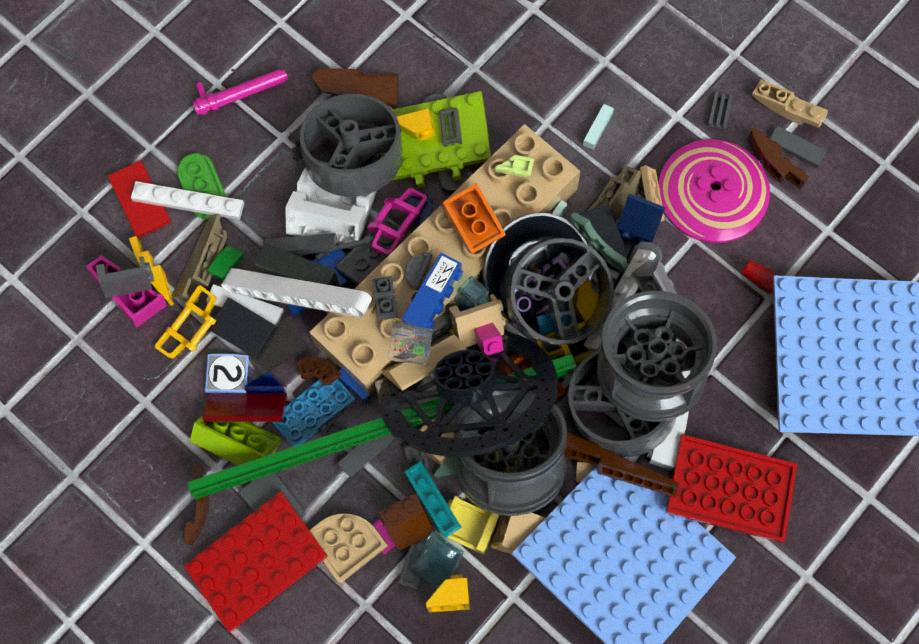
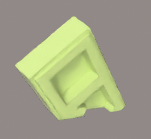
(517, 166)

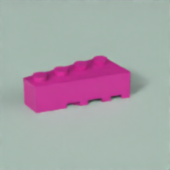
(136, 306)

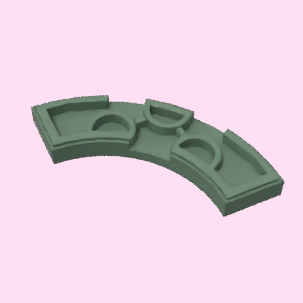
(594, 241)

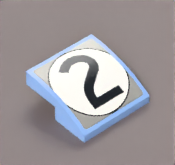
(226, 373)

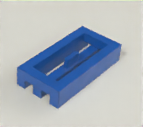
(354, 387)

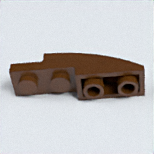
(769, 155)

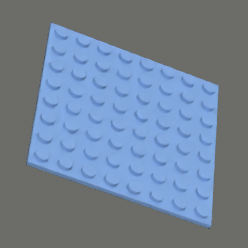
(847, 355)
(623, 560)

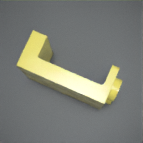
(475, 523)

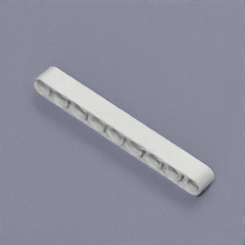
(297, 292)

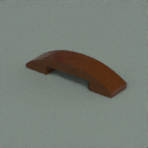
(193, 530)

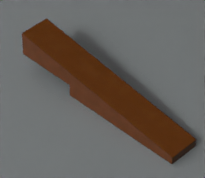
(618, 467)

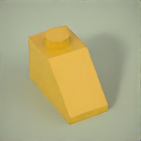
(418, 124)

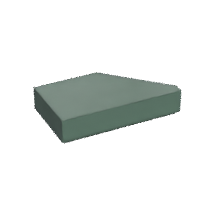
(447, 468)

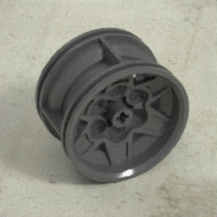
(662, 393)
(507, 478)

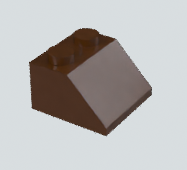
(407, 522)

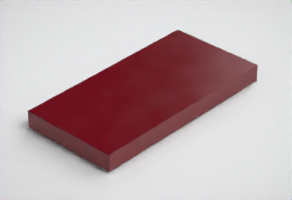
(245, 407)

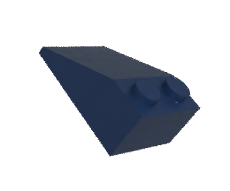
(640, 220)

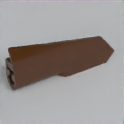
(352, 81)

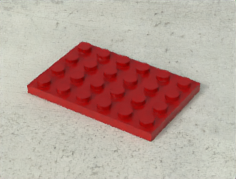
(732, 488)
(255, 561)

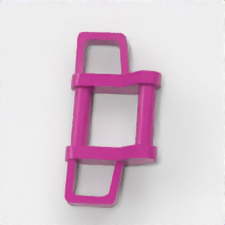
(395, 203)

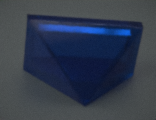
(265, 384)

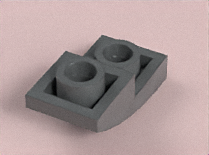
(385, 298)

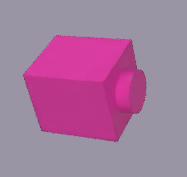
(489, 339)

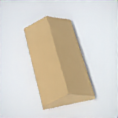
(407, 374)

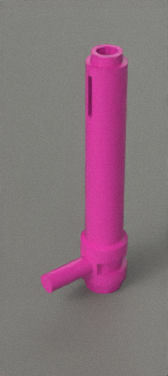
(212, 101)

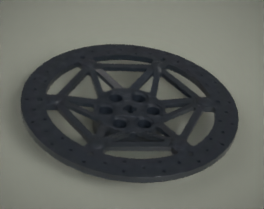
(466, 380)

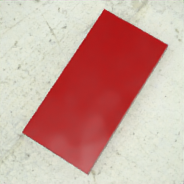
(142, 216)

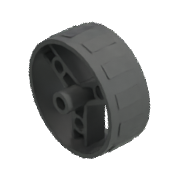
(338, 122)
(560, 290)
(642, 438)

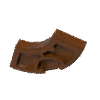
(318, 368)

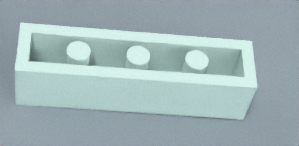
(598, 126)

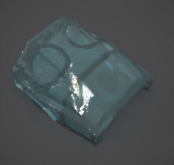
(437, 560)

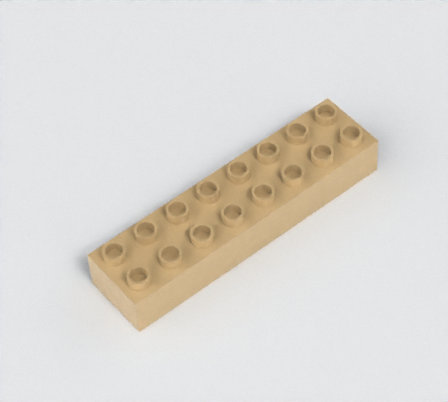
(363, 343)

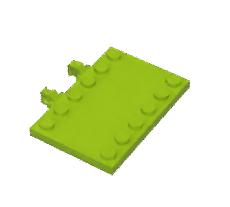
(430, 155)

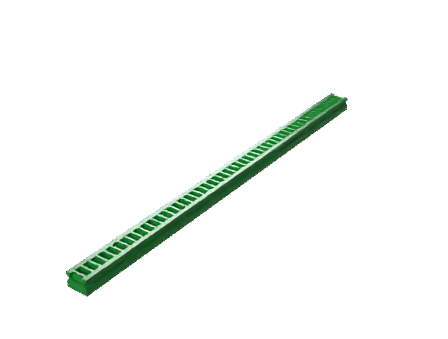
(330, 443)

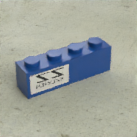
(433, 292)

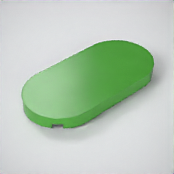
(199, 175)

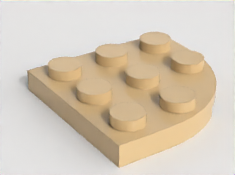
(348, 543)

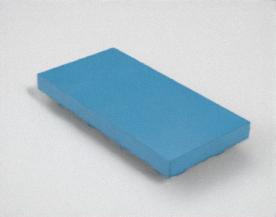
(313, 411)

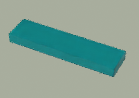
(432, 499)

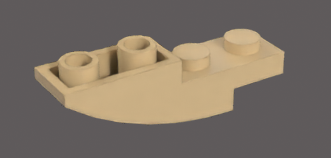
(788, 106)

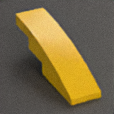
(160, 281)

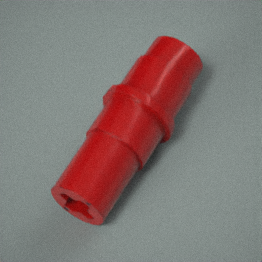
(759, 275)

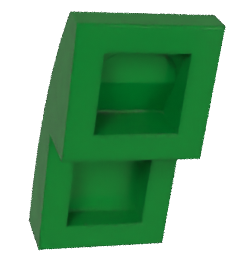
(226, 260)

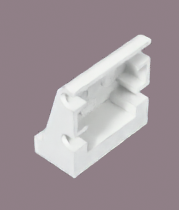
(320, 212)

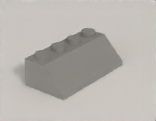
(652, 277)

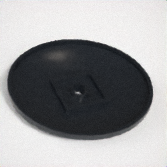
(520, 234)

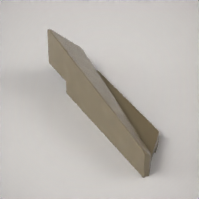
(617, 190)
(205, 252)

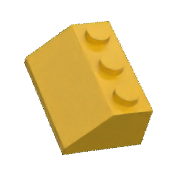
(450, 596)

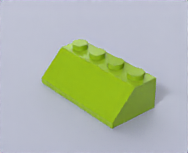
(234, 440)

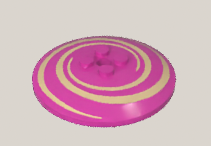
(709, 213)

